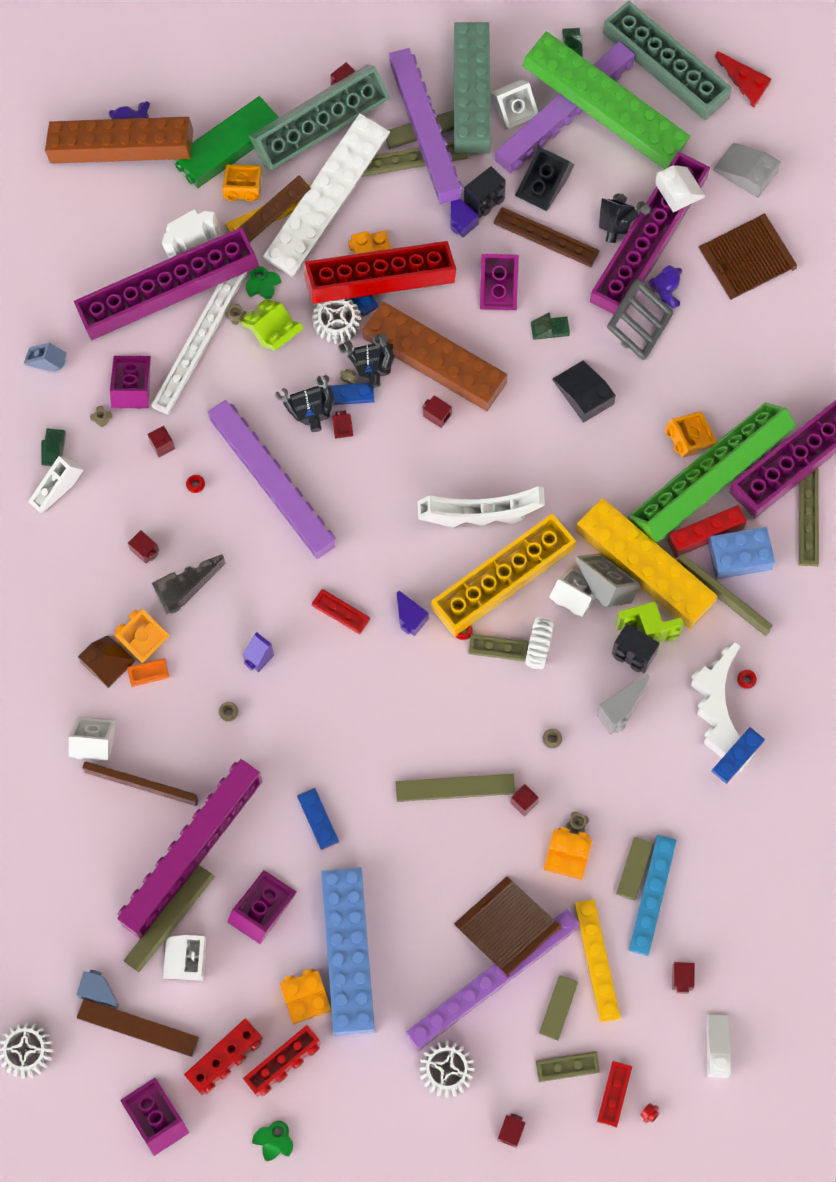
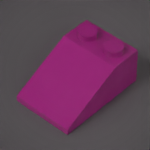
(499, 281)
(130, 382)
(261, 906)
(154, 1116)

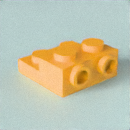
(242, 182)
(366, 242)
(690, 434)
(140, 634)
(568, 853)
(305, 996)

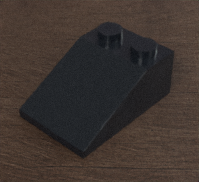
(544, 178)
(585, 390)

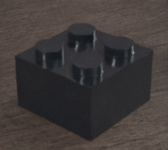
(485, 192)
(635, 649)

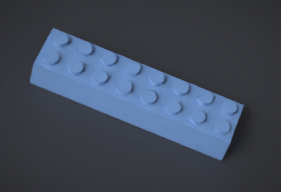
(347, 952)

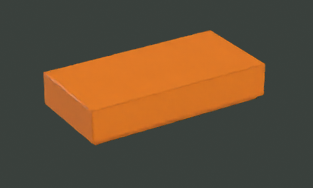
(148, 672)

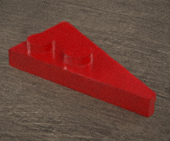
(748, 80)

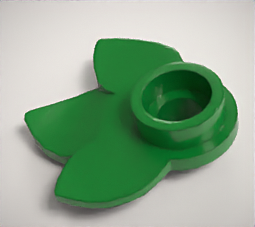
(262, 285)
(273, 1143)

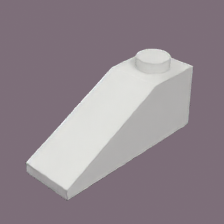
(56, 483)
(718, 1046)

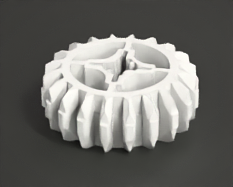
(340, 328)
(539, 643)
(25, 1042)
(438, 1066)

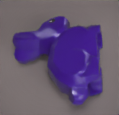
(127, 113)
(666, 283)

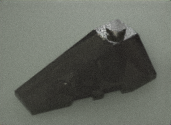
(176, 590)

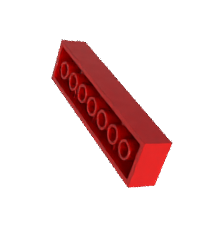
(379, 272)

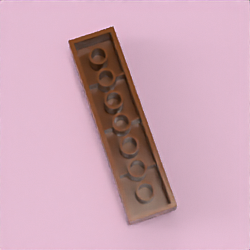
(119, 140)
(437, 356)

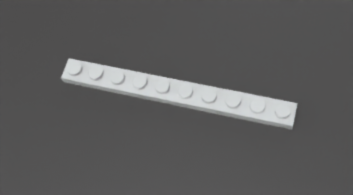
(196, 344)

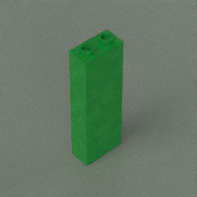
(225, 143)

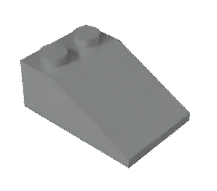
(748, 168)
(607, 580)
(618, 709)

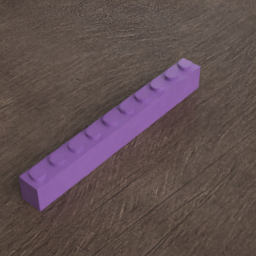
(557, 114)
(424, 126)
(271, 479)
(482, 988)

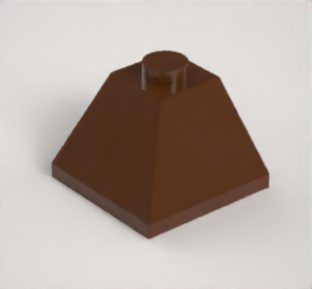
(106, 660)

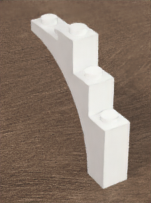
(481, 512)
(714, 709)

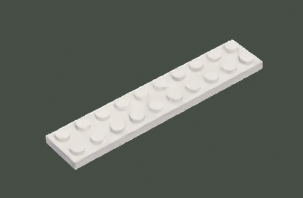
(326, 195)

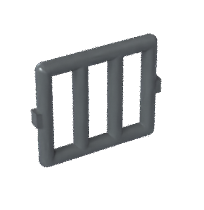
(620, 313)

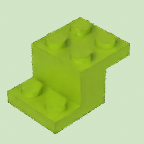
(271, 324)
(648, 621)

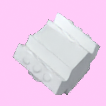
(190, 232)

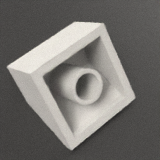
(514, 103)
(678, 187)
(573, 592)
(91, 739)

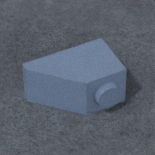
(45, 357)
(96, 989)

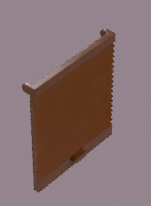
(747, 256)
(507, 926)

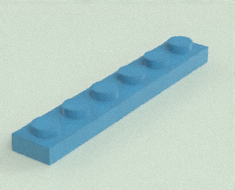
(652, 895)

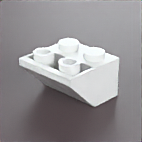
(185, 957)

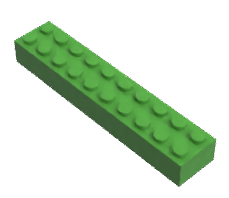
(605, 100)
(712, 471)

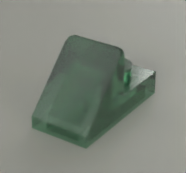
(573, 39)
(548, 327)
(52, 446)

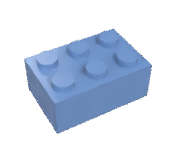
(741, 553)

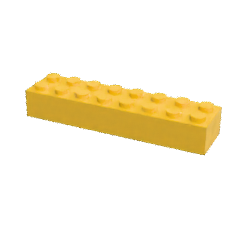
(646, 563)
(503, 575)

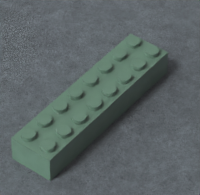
(667, 60)
(471, 87)
(319, 117)

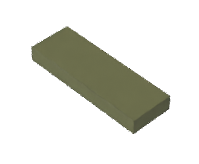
(498, 647)
(634, 869)
(558, 1007)
(567, 1066)

